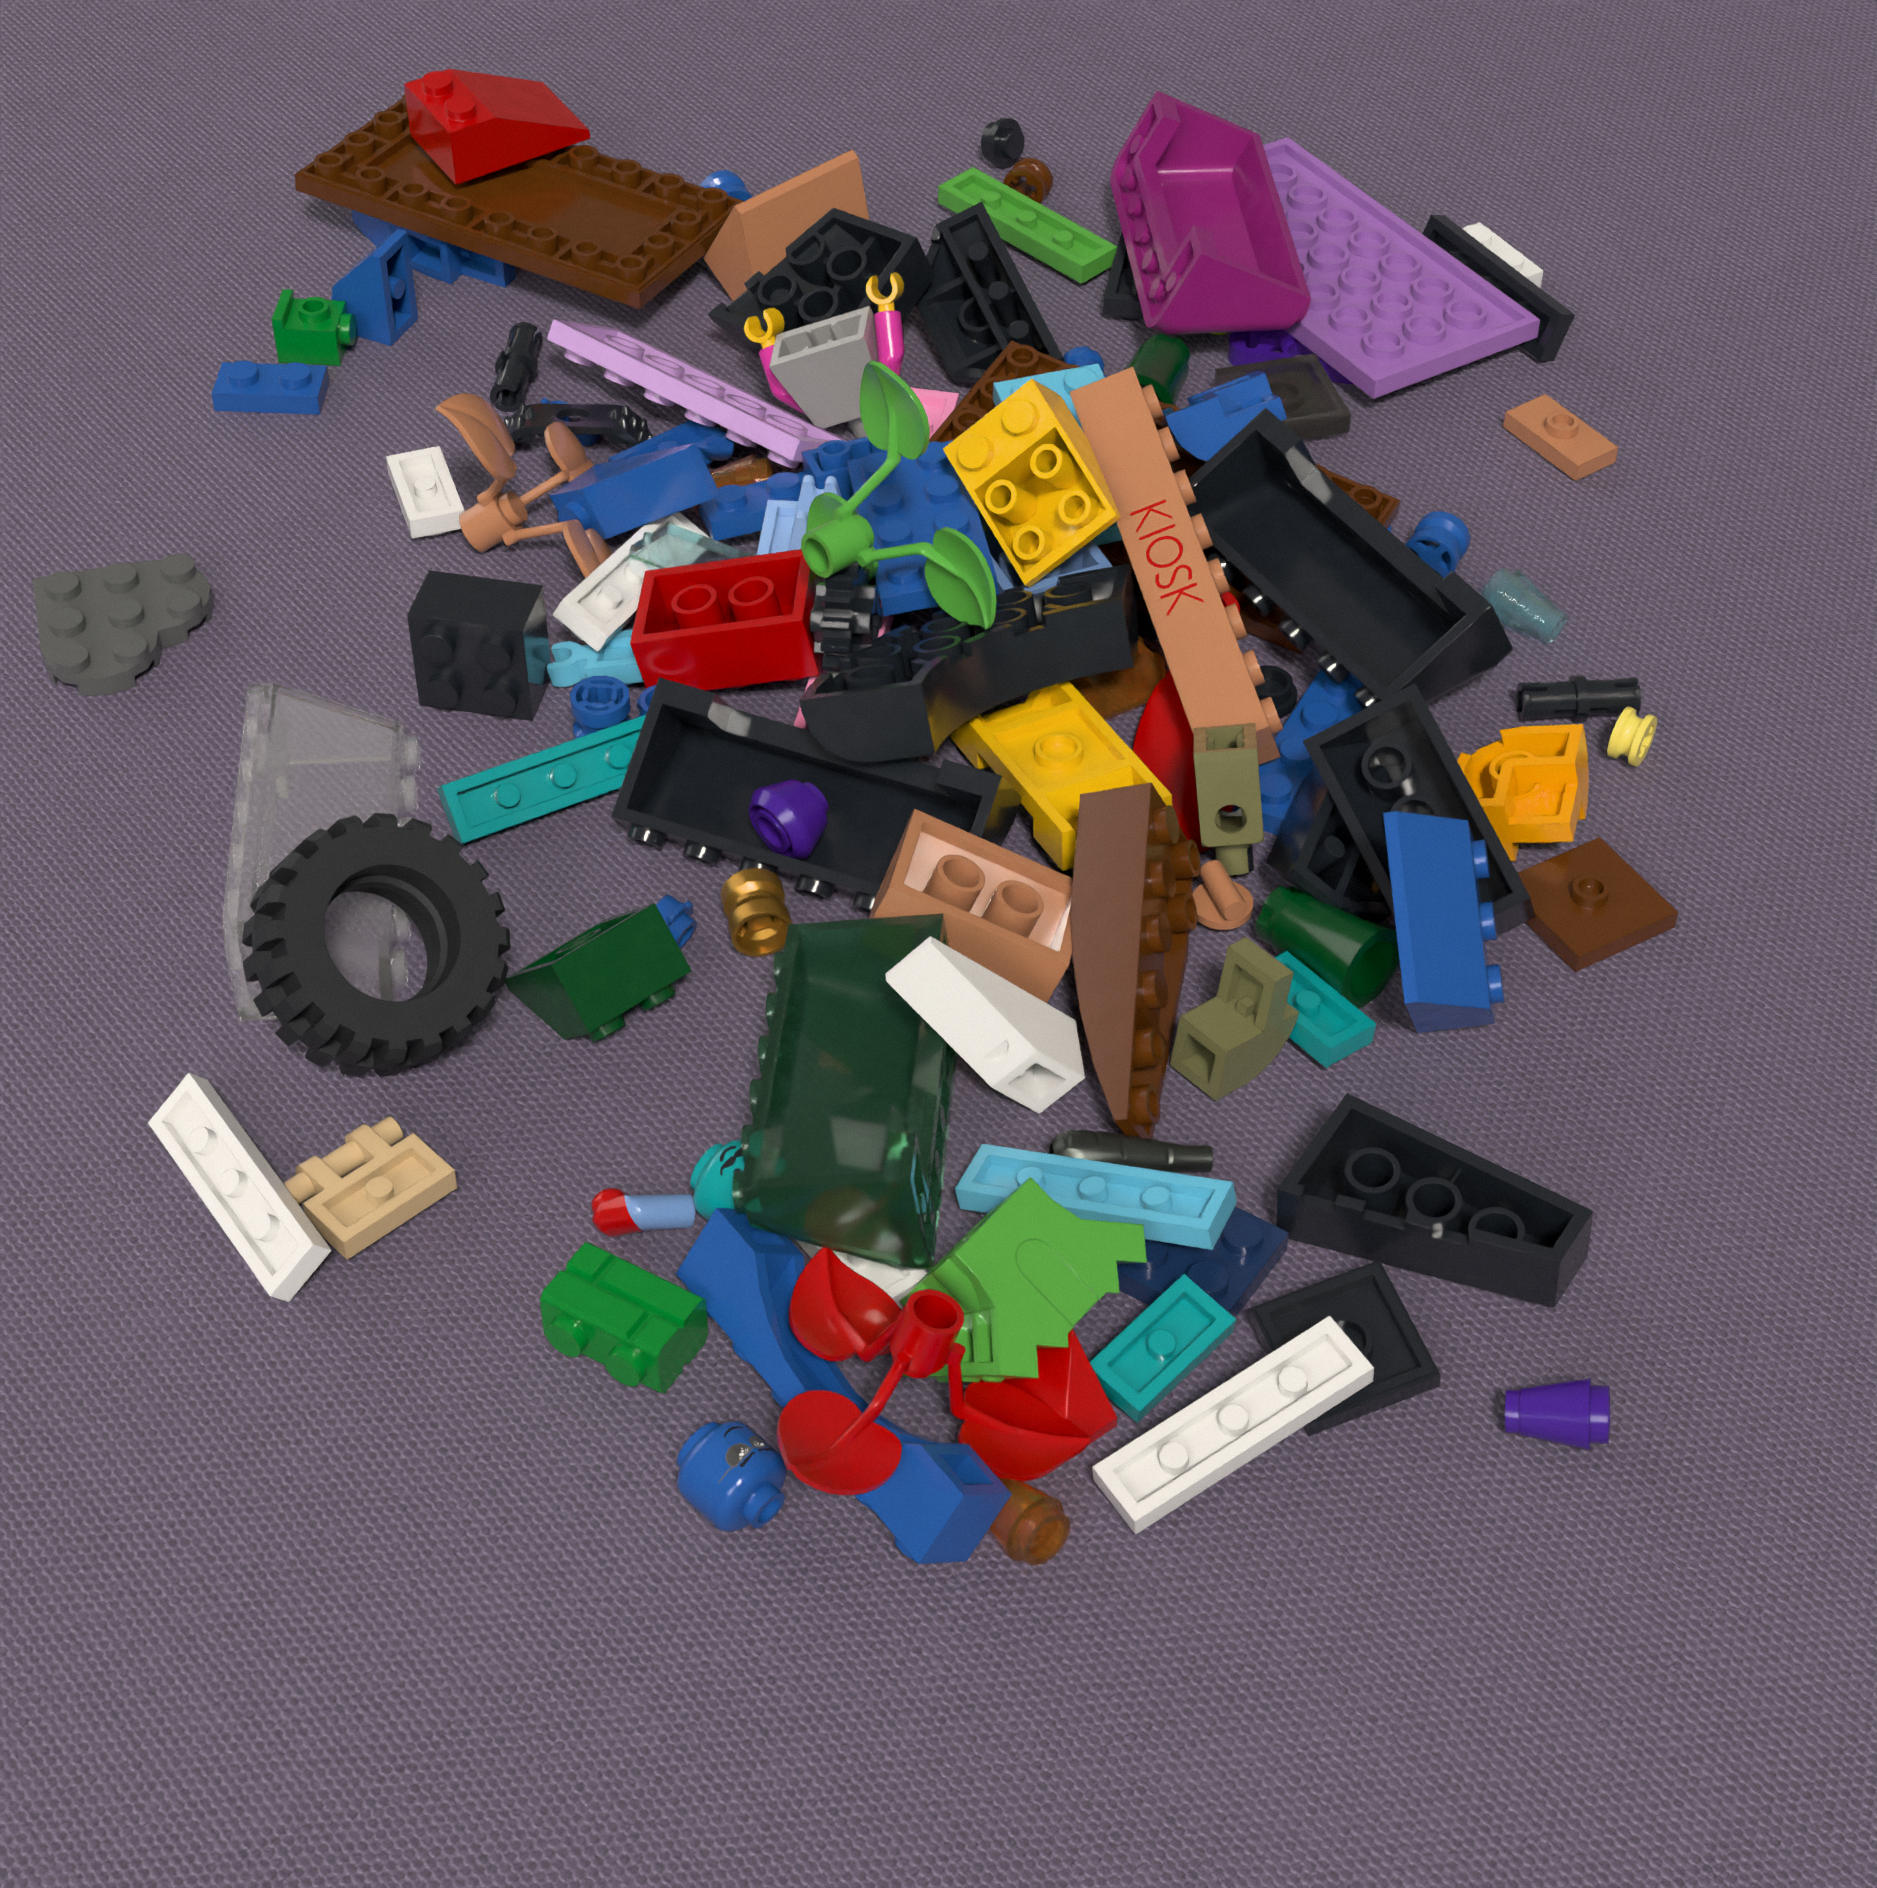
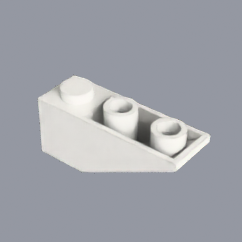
(992, 1024)

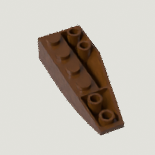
(1131, 942)

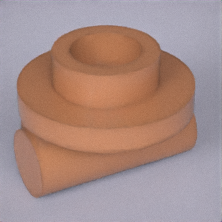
(1221, 901)

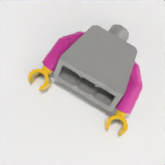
(823, 363)

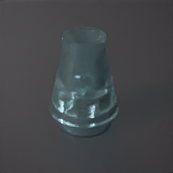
(1524, 605)

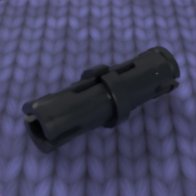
(516, 367)
(1577, 698)

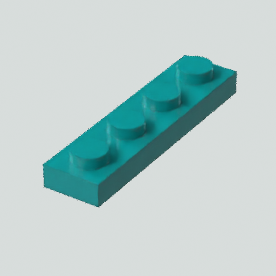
(540, 782)

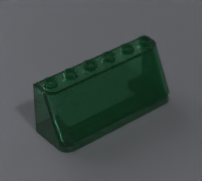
(849, 1098)

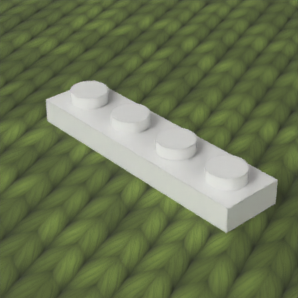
(612, 591)
(239, 1187)
(1232, 1424)

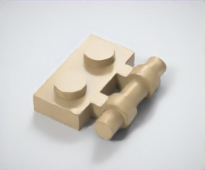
(379, 1194)

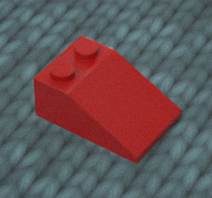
(486, 121)

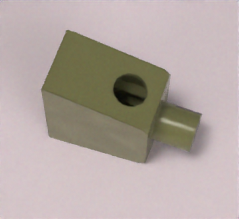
(1229, 776)

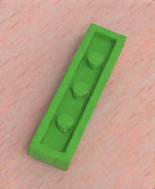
(1030, 225)

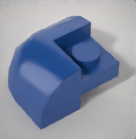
(1221, 413)

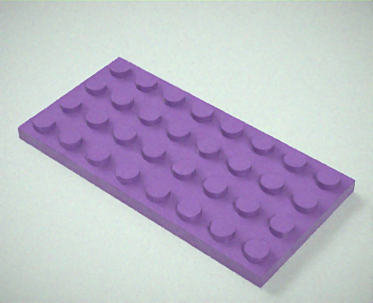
(1382, 293)

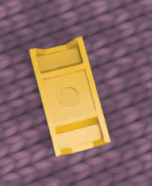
(1051, 755)

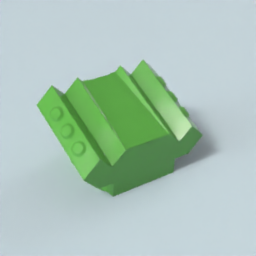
(1027, 1281)

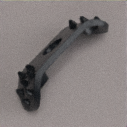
(614, 420)

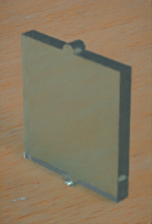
(678, 547)

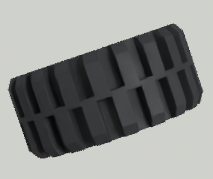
(439, 896)

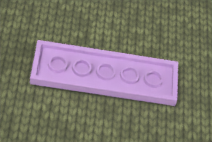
(704, 395)

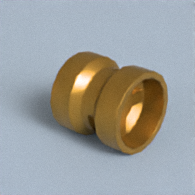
(756, 911)

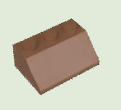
(769, 222)
(993, 902)

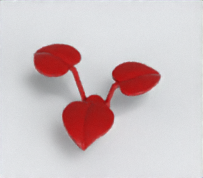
(844, 1450)

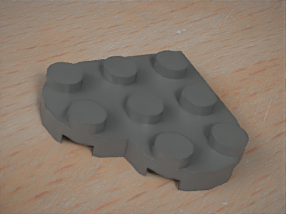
(116, 619)

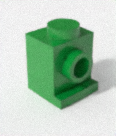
(312, 330)

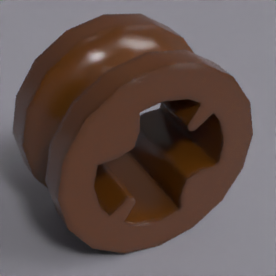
(1036, 175)

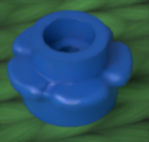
(678, 918)

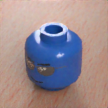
(731, 1476)

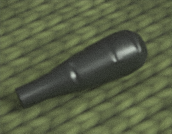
(1132, 1151)

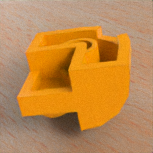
(1531, 783)

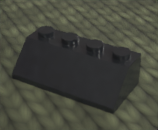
(1401, 762)

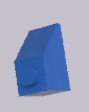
(381, 291)

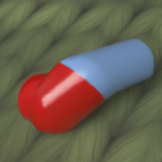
(630, 1214)

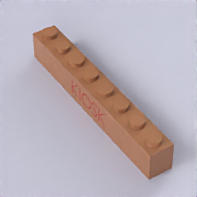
(1169, 559)

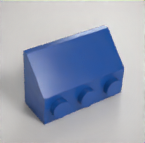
(1442, 921)

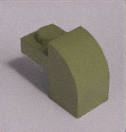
(1241, 1028)

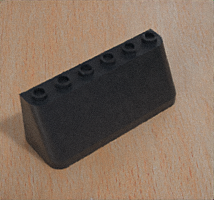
(1338, 572)
(705, 760)

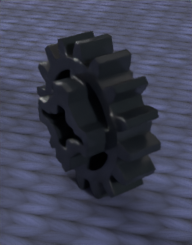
(845, 615)

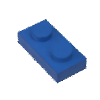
(270, 388)

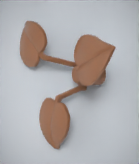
(501, 515)

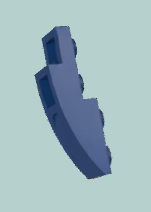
(438, 257)
(742, 508)

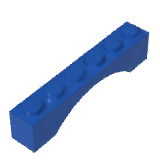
(940, 1491)

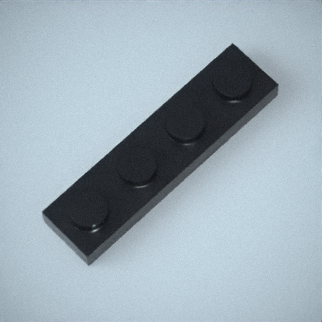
(1553, 316)

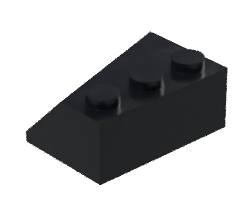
(828, 276)

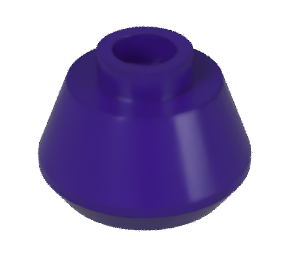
(789, 817)

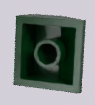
(602, 974)

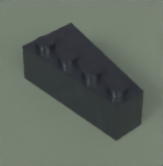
(1430, 1208)

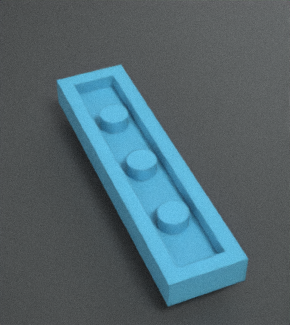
(1168, 1204)

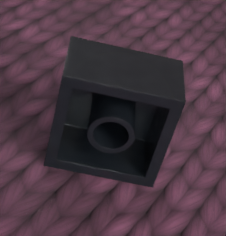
(480, 645)

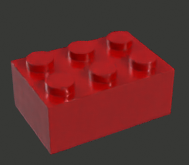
(727, 622)

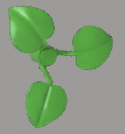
(840, 537)

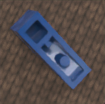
(636, 490)

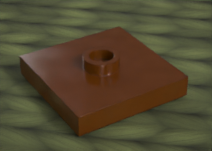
(1593, 904)

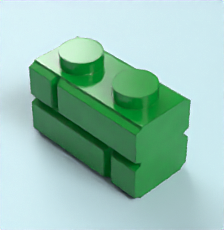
(623, 1318)

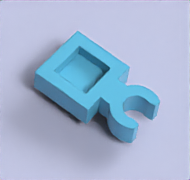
(580, 662)

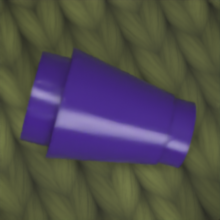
(1561, 1413)

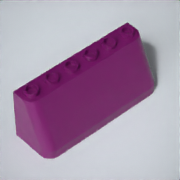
(1205, 225)

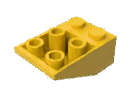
(1034, 480)

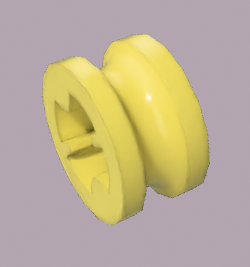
(1632, 736)

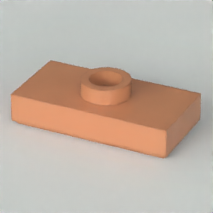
(1560, 437)

